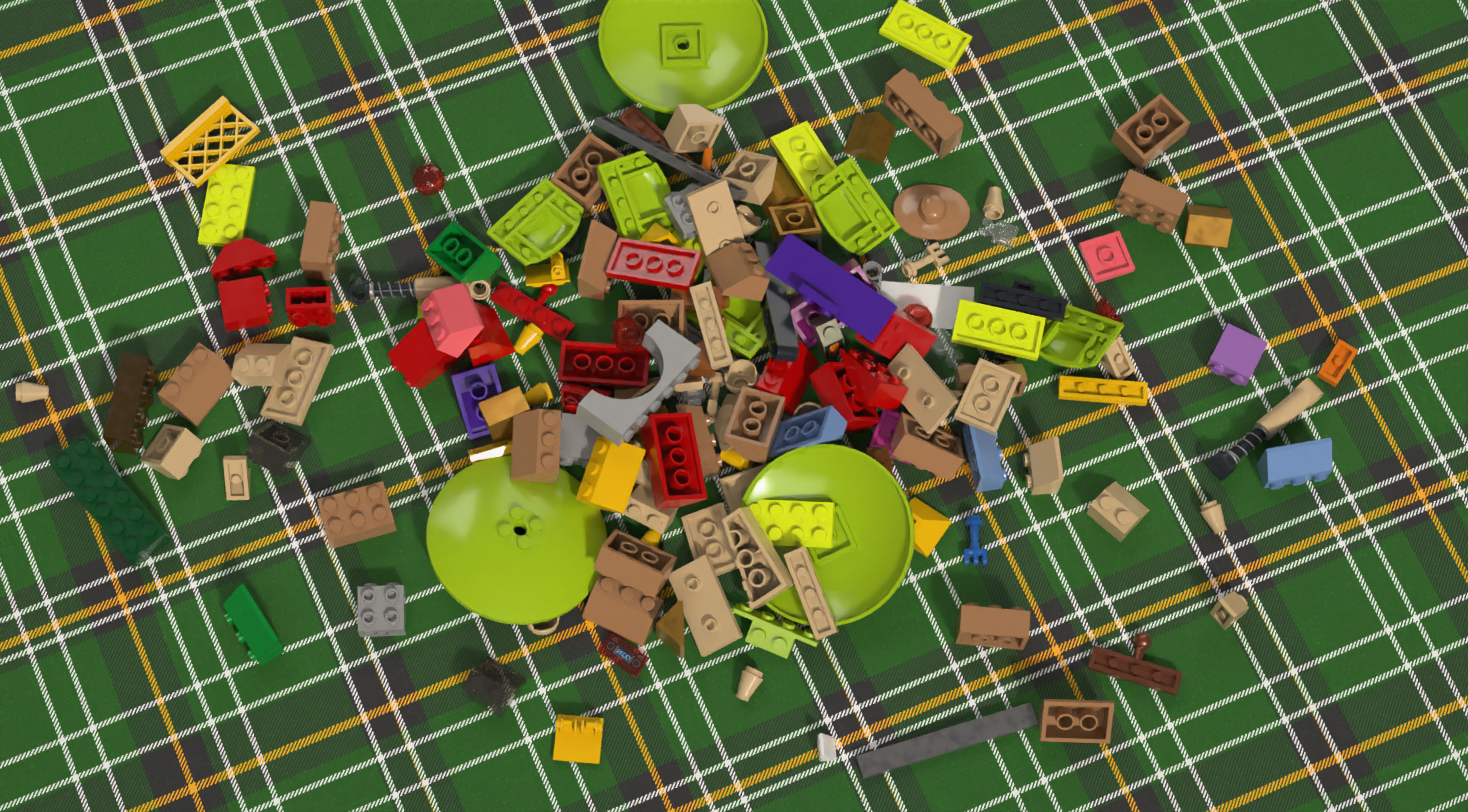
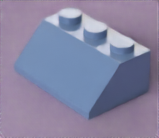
(807, 430)
(984, 459)
(1296, 463)

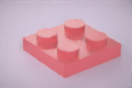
(1106, 257)

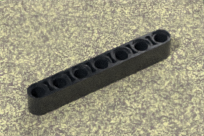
(776, 310)

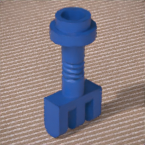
(973, 522)

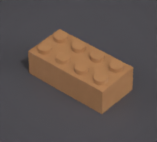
(923, 113)

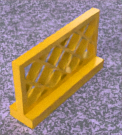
(199, 132)

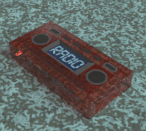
(623, 655)

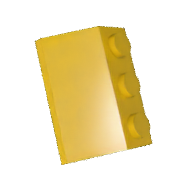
(610, 475)

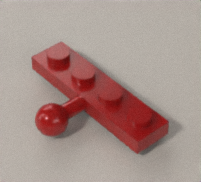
(534, 311)

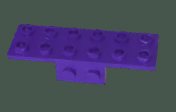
(830, 288)

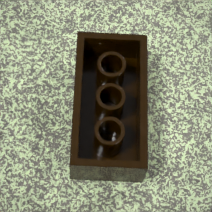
(130, 404)

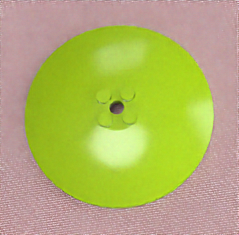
(719, 65)
(870, 527)
(507, 573)

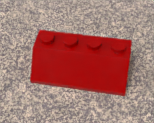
(603, 364)
(673, 460)

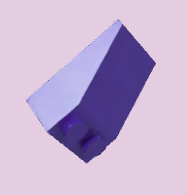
(472, 387)

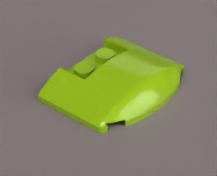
(635, 194)
(852, 209)
(538, 224)
(744, 325)
(1079, 339)

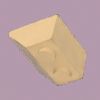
(692, 129)
(752, 173)
(261, 364)
(172, 451)
(1044, 467)
(1117, 511)

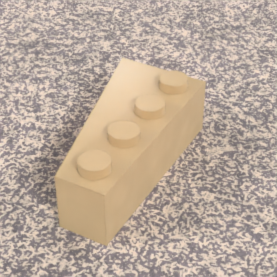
(756, 558)

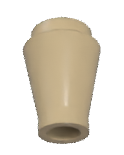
(993, 205)
(30, 392)
(1213, 516)
(748, 683)

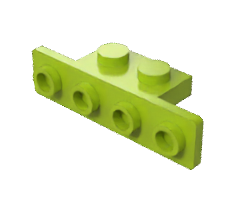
(772, 633)

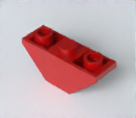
(241, 258)

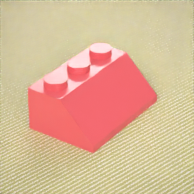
(452, 318)

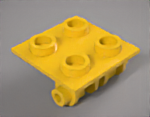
(554, 273)
(578, 739)

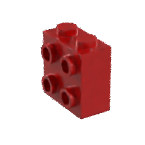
(245, 303)
(311, 306)

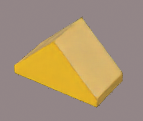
(660, 235)

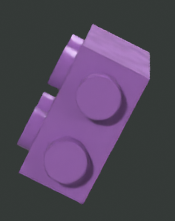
(1236, 355)

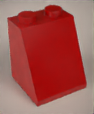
(419, 358)

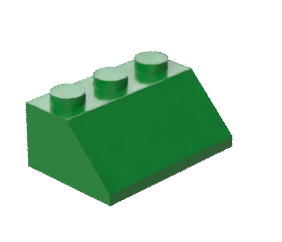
(463, 254)
(252, 626)

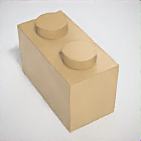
(642, 509)

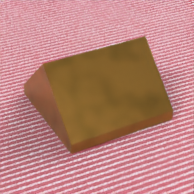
(870, 137)
(783, 189)
(794, 219)
(1207, 226)
(499, 412)
(671, 629)

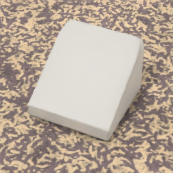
(826, 747)

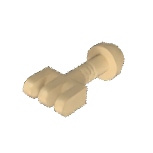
(910, 268)
(715, 382)

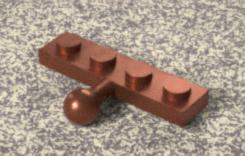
(639, 122)
(1134, 668)

